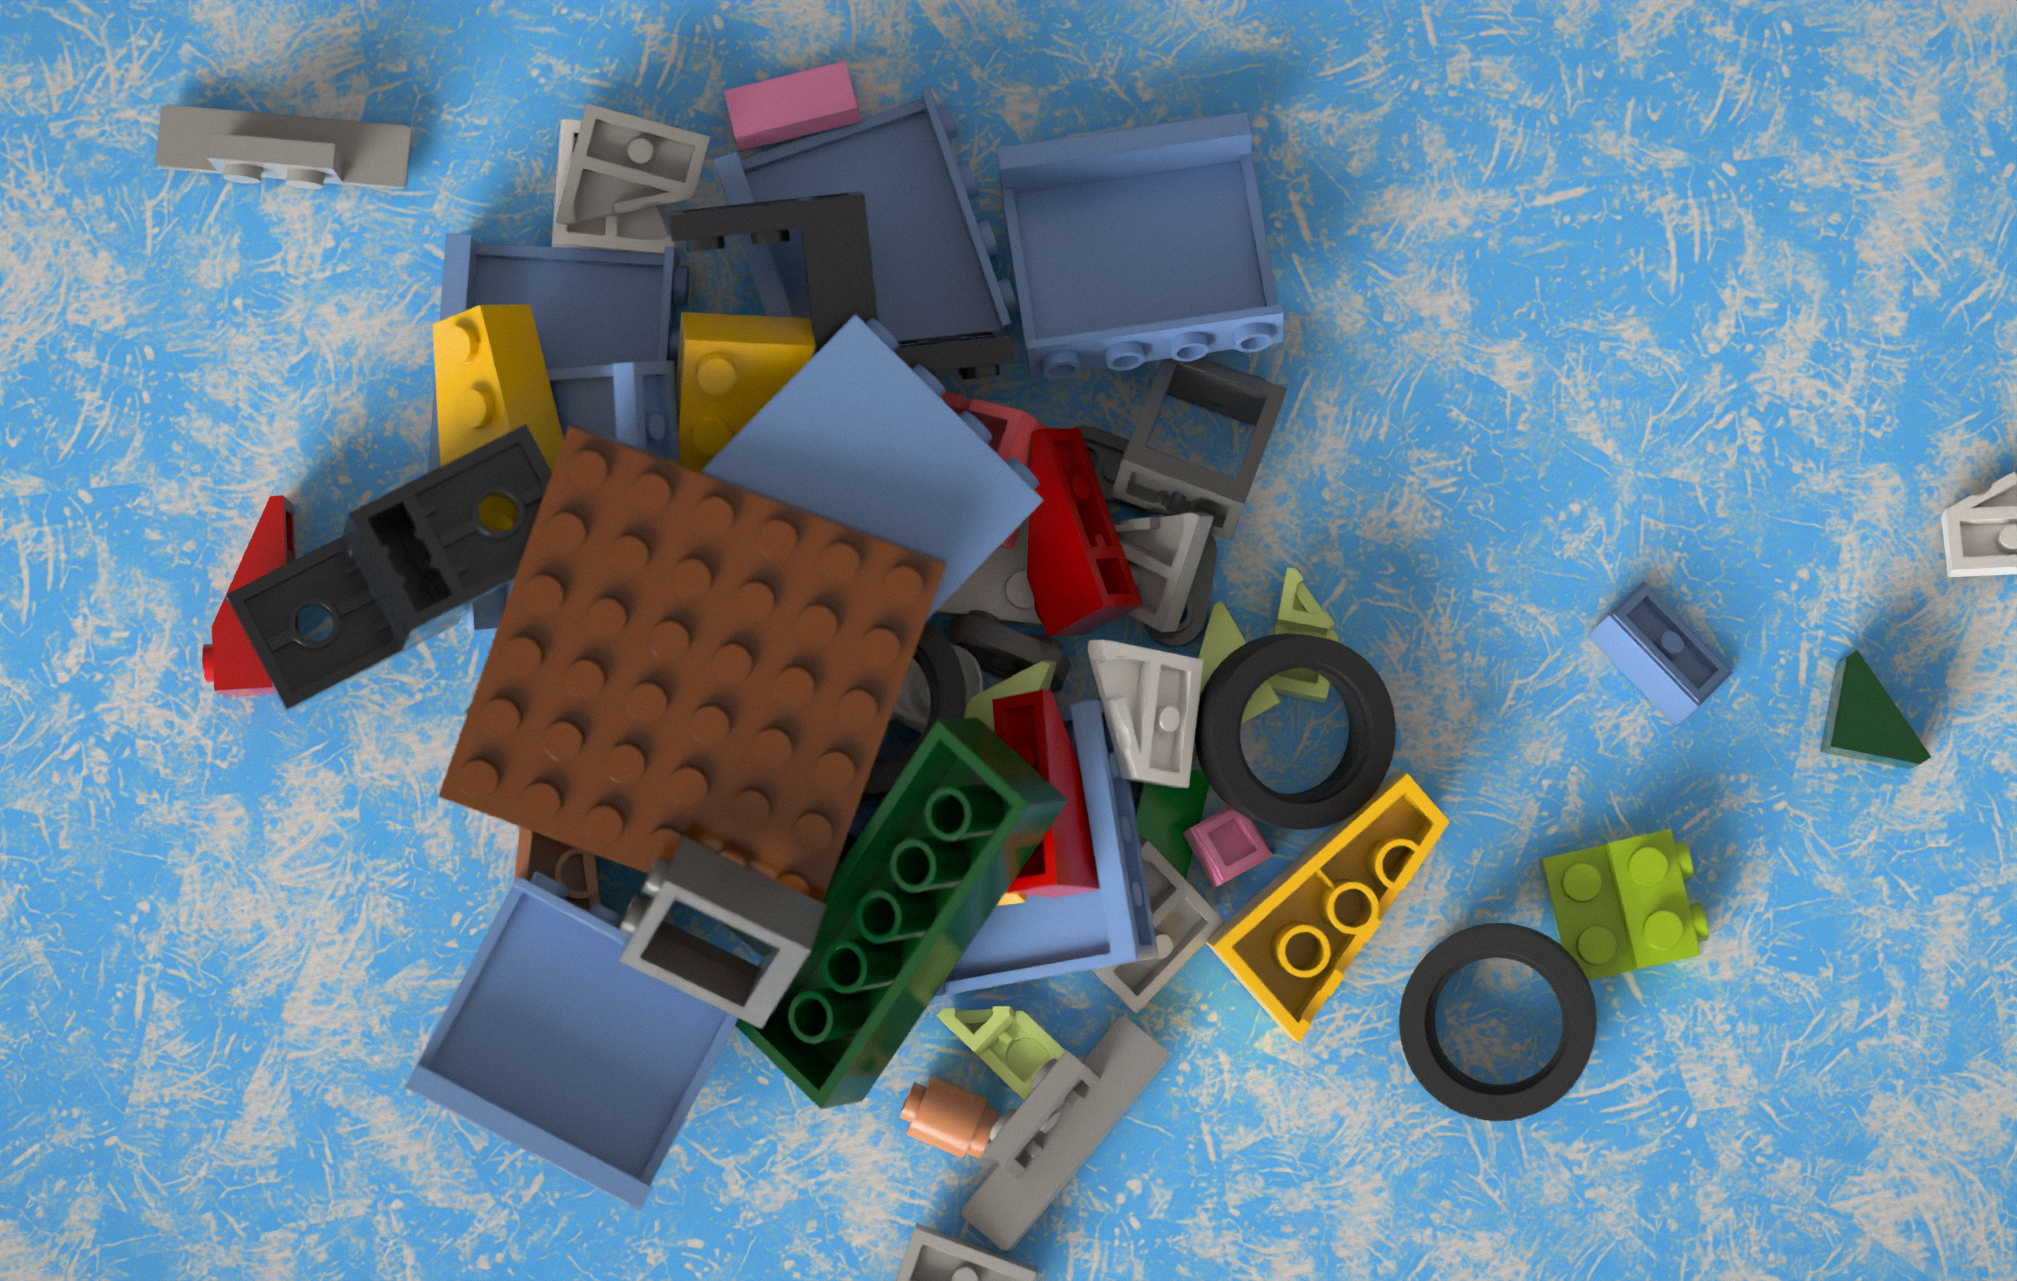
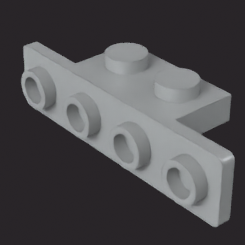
(283, 147)
(1059, 1129)

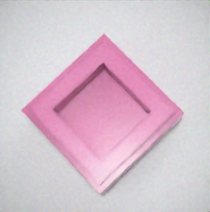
(1227, 845)

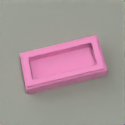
(792, 106)

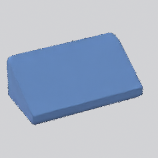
(1660, 654)

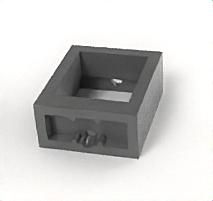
(1154, 478)
(736, 897)

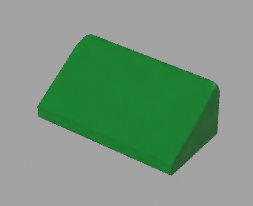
(1168, 813)

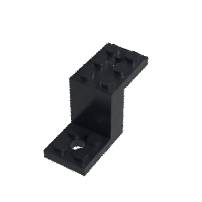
(837, 272)
(396, 570)

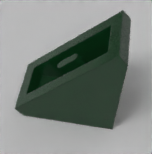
(1865, 720)

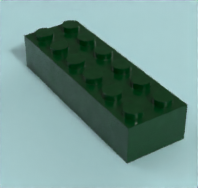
(906, 908)

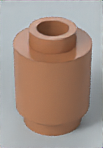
(948, 1117)

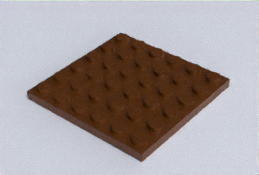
(689, 668)

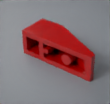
(1073, 546)
(230, 658)
(1065, 856)

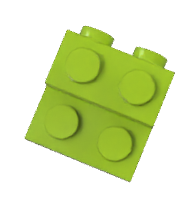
(1625, 904)

